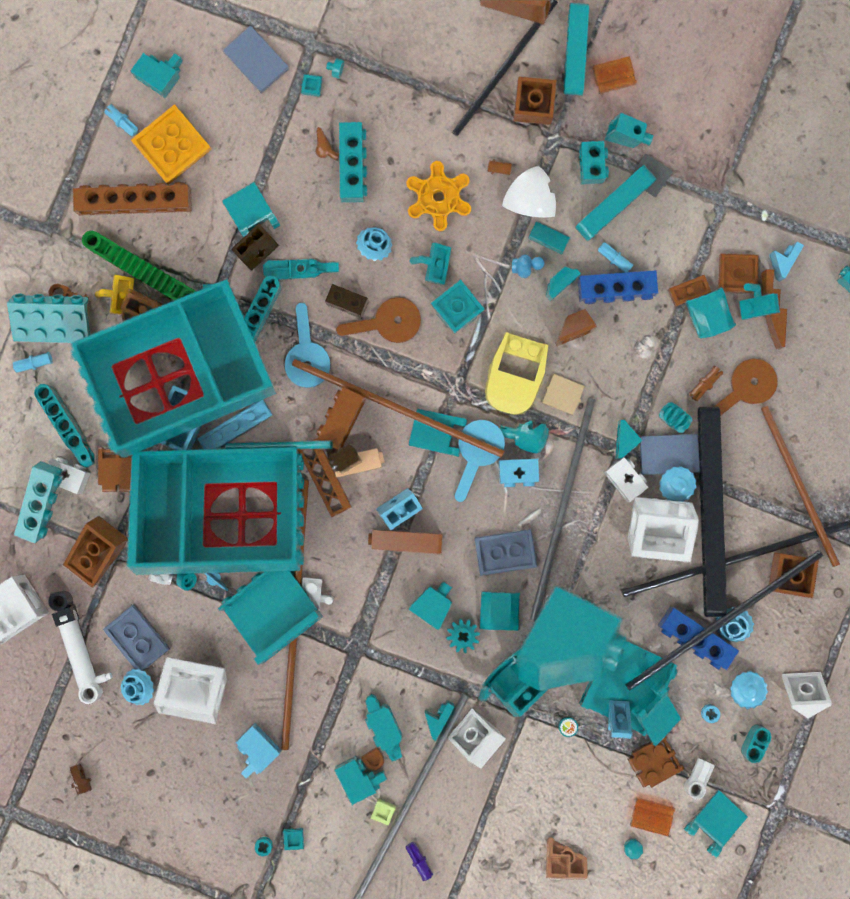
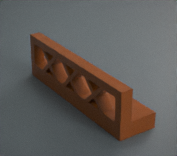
(328, 470)

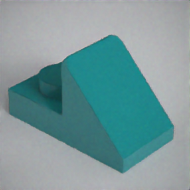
(437, 723)

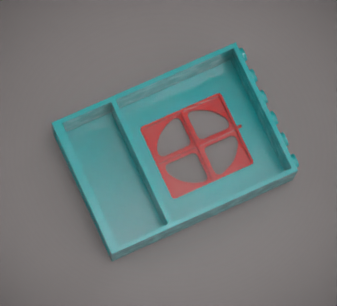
(217, 354)
(173, 511)

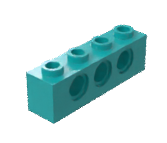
(352, 132)
(26, 526)

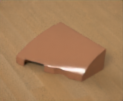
(564, 863)

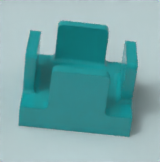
(457, 307)

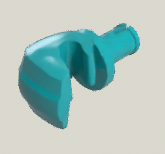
(526, 437)

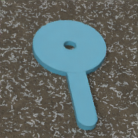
(305, 352)
(475, 456)

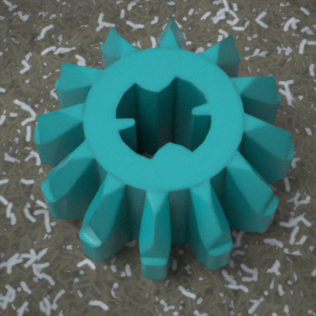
(675, 417)

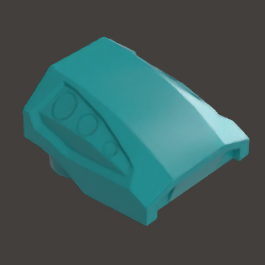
(710, 314)
(499, 611)

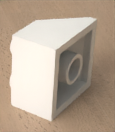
(476, 738)

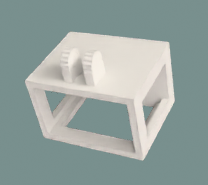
(662, 529)
(16, 608)
(190, 690)

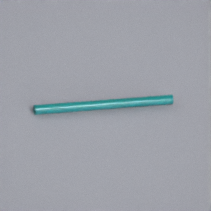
(299, 444)

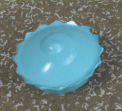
(374, 243)
(678, 484)
(738, 628)
(137, 687)
(748, 690)

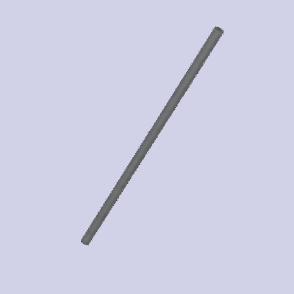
(562, 509)
(411, 797)

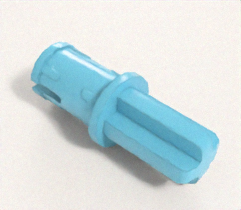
(121, 120)
(615, 257)
(32, 362)

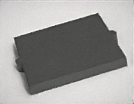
(660, 171)

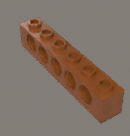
(83, 195)

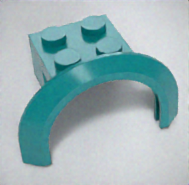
(508, 689)

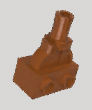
(136, 304)

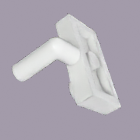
(313, 588)

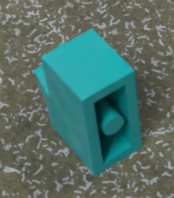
(157, 74)
(356, 782)

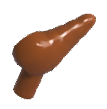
(324, 147)

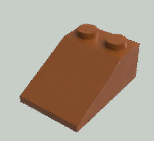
(95, 550)

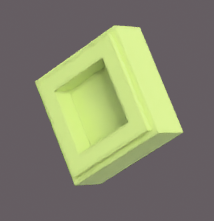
(383, 812)

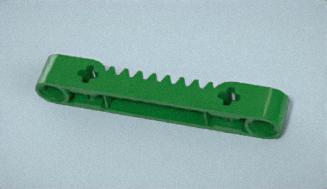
(136, 266)

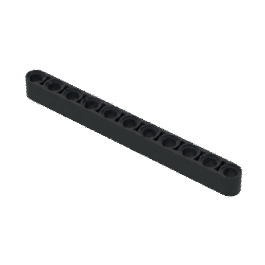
(712, 512)

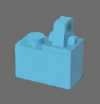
(259, 748)

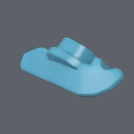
(215, 579)

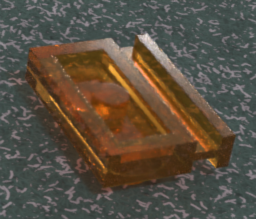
(614, 75)
(652, 816)

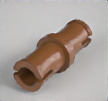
(705, 383)

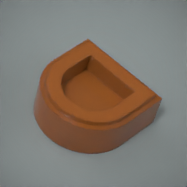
(373, 759)

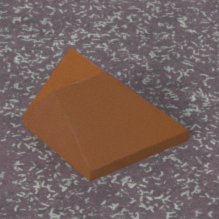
(575, 326)

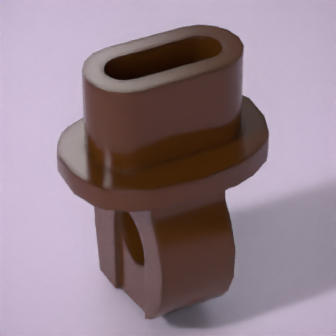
(80, 783)

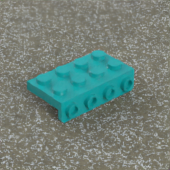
(48, 318)

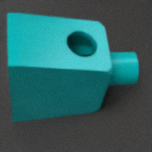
(628, 131)
(433, 605)

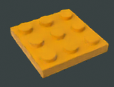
(171, 144)

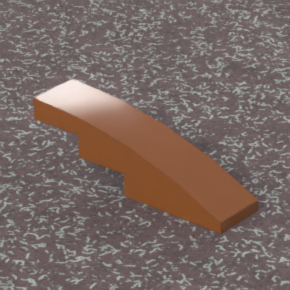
(776, 322)

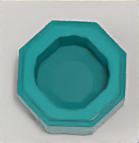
(633, 848)

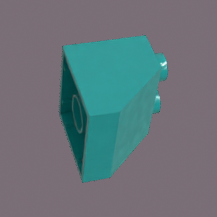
(570, 643)

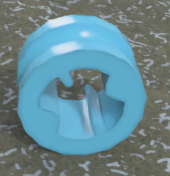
(706, 708)

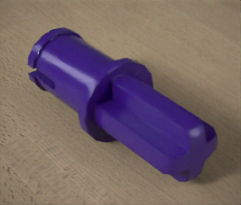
(419, 861)

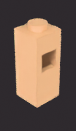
(370, 459)

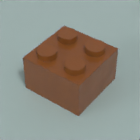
(534, 100)
(801, 584)

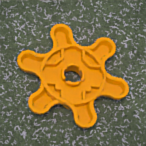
(438, 183)

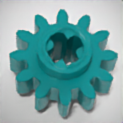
(461, 643)

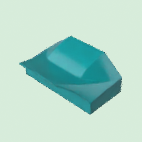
(561, 281)

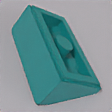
(549, 238)

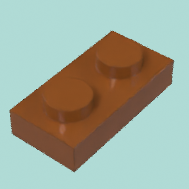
(689, 290)

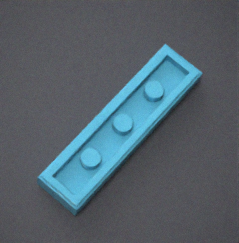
(235, 426)

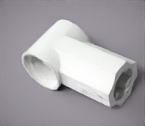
(700, 776)

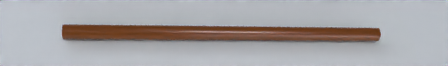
(800, 486)

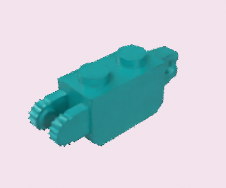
(384, 726)

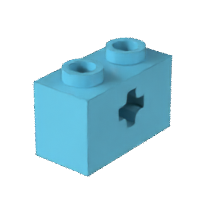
(508, 467)
(399, 508)

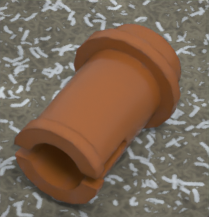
(499, 167)

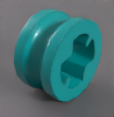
(261, 852)

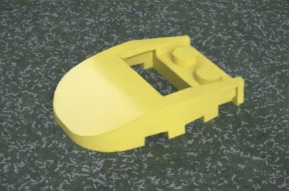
(510, 392)

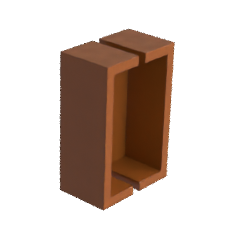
(341, 417)

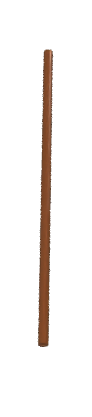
(292, 647)

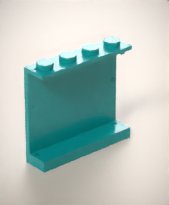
(270, 612)
(612, 684)

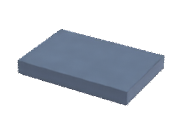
(256, 59)
(669, 451)
(505, 552)
(136, 638)

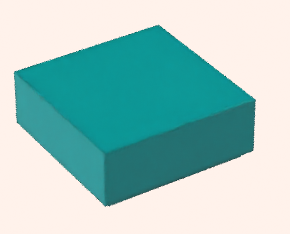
(311, 85)
(293, 839)

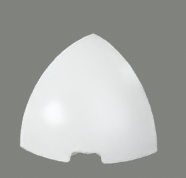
(531, 194)

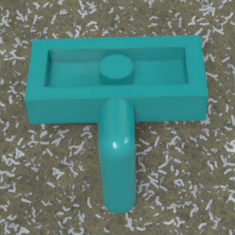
(437, 263)
(759, 305)

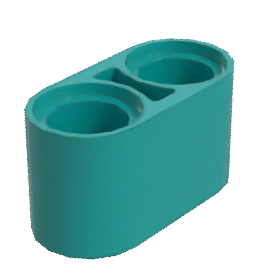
(759, 744)

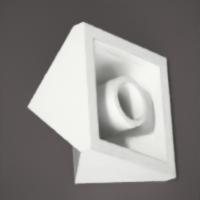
(807, 692)

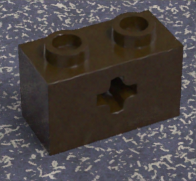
(255, 247)
(346, 301)
(345, 459)

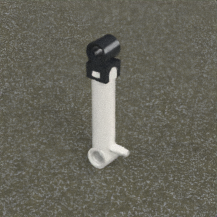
(68, 624)

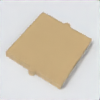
(563, 394)

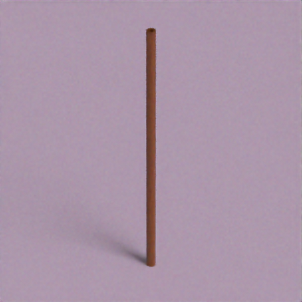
(398, 408)

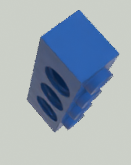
(646, 279)
(725, 652)

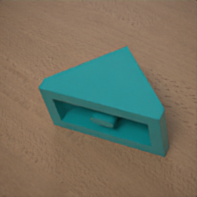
(626, 439)

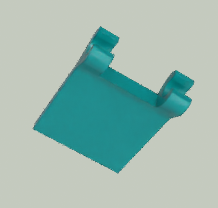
(249, 209)
(433, 439)
(658, 716)
(718, 820)

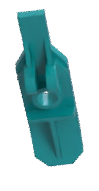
(288, 268)

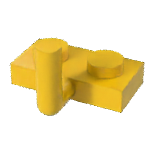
(119, 289)

